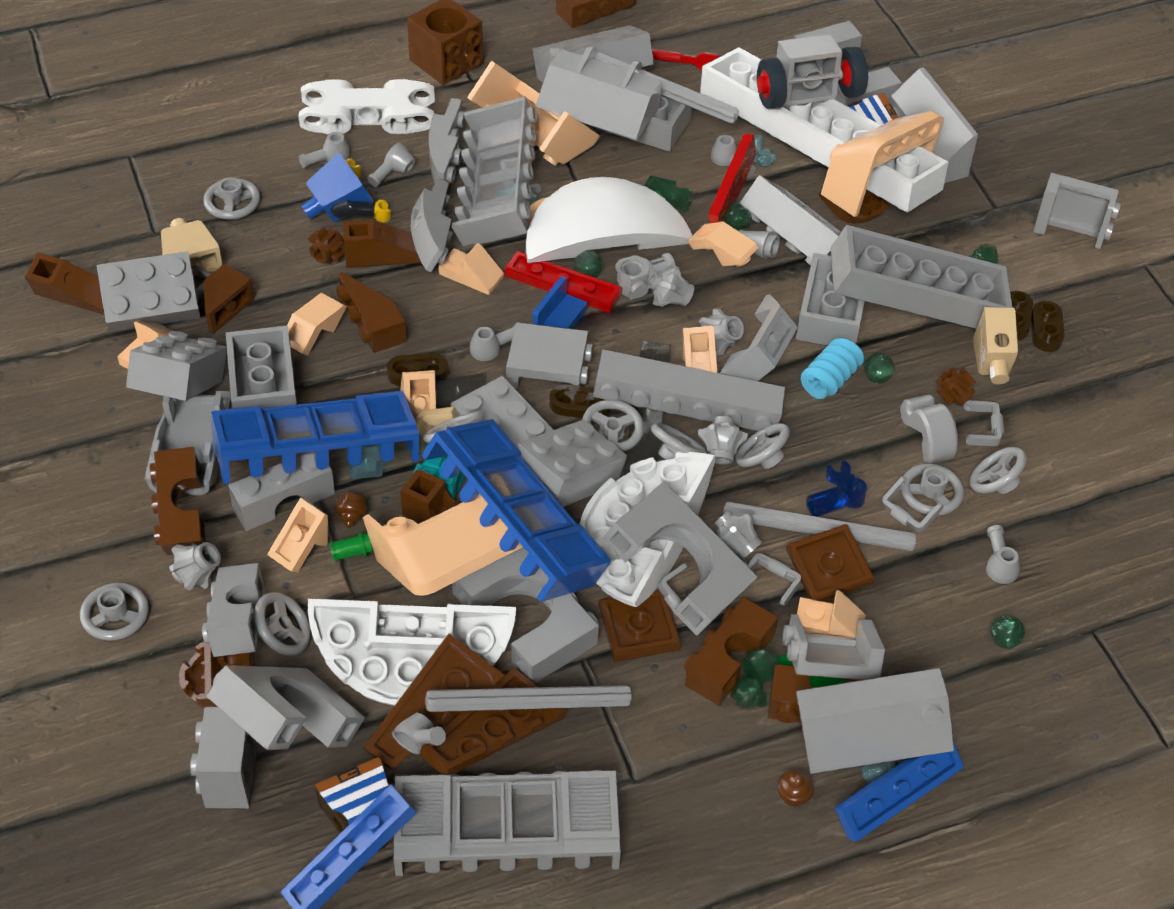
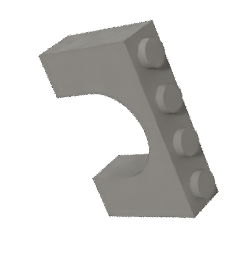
(878, 81)
(667, 517)
(552, 644)
(279, 701)

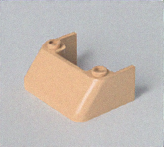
(557, 135)
(855, 159)
(439, 549)

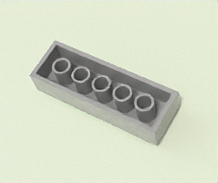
(916, 277)

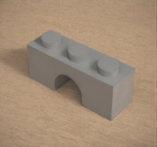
(257, 497)
(231, 612)

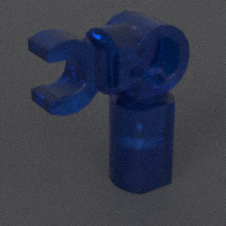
(848, 493)

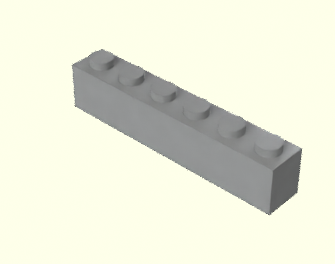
(687, 391)

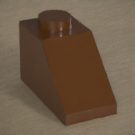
(225, 296)

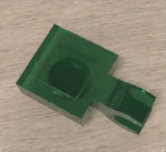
(667, 189)

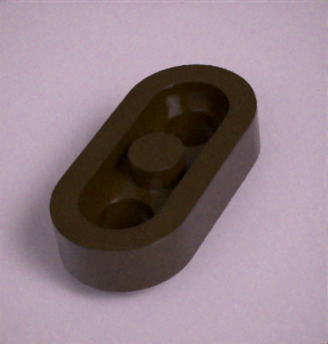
(1023, 309)
(1047, 326)
(415, 363)
(573, 400)

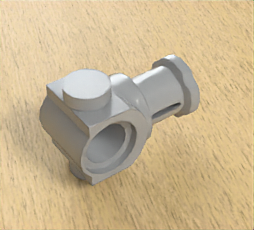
(635, 273)

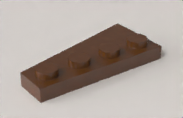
(449, 668)
(484, 732)

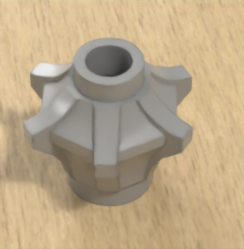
(670, 287)
(726, 330)
(722, 439)
(738, 533)
(194, 564)

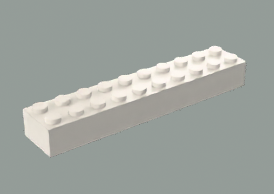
(821, 127)

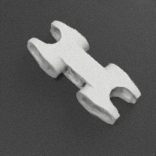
(347, 106)

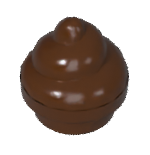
(351, 508)
(795, 787)

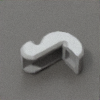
(936, 426)

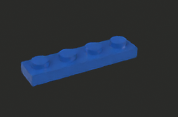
(895, 792)
(349, 851)

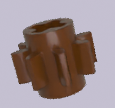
(326, 245)
(956, 386)

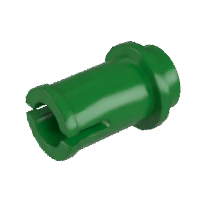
(351, 547)

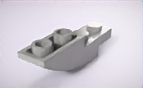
(444, 142)
(431, 226)

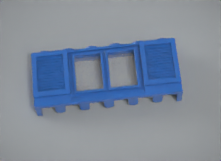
(313, 427)
(523, 504)

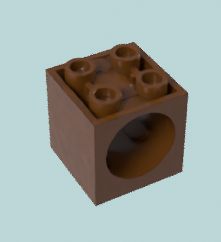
(445, 40)

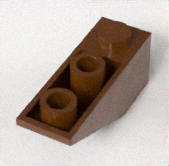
(377, 244)
(64, 282)
(376, 315)

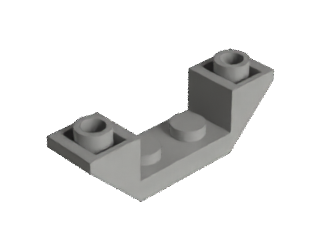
(767, 345)

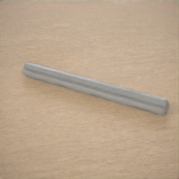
(683, 94)
(816, 525)
(527, 698)

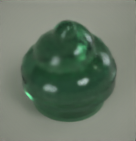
(737, 216)
(986, 253)
(588, 263)
(879, 368)
(1007, 631)
(760, 664)
(749, 693)

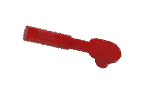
(675, 57)

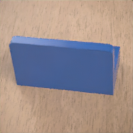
(559, 308)

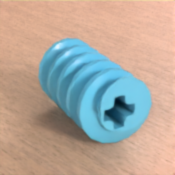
(832, 368)

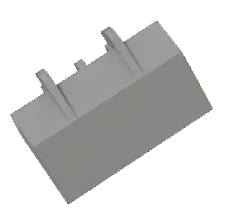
(600, 93)

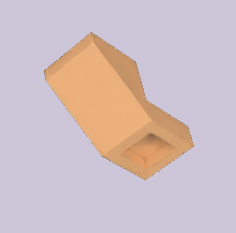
(727, 243)
(308, 321)

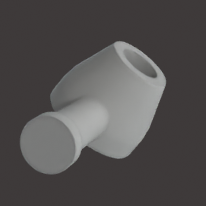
(334, 144)
(723, 152)
(397, 159)
(486, 345)
(1004, 563)
(416, 732)

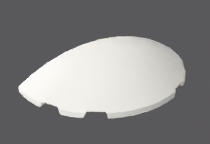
(602, 215)
(639, 577)
(387, 645)

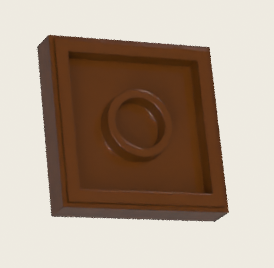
(830, 563)
(639, 629)

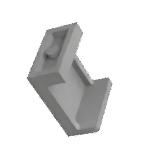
(1078, 207)
(548, 354)
(834, 655)

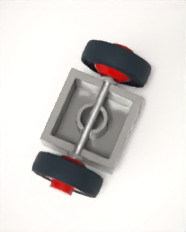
(810, 72)

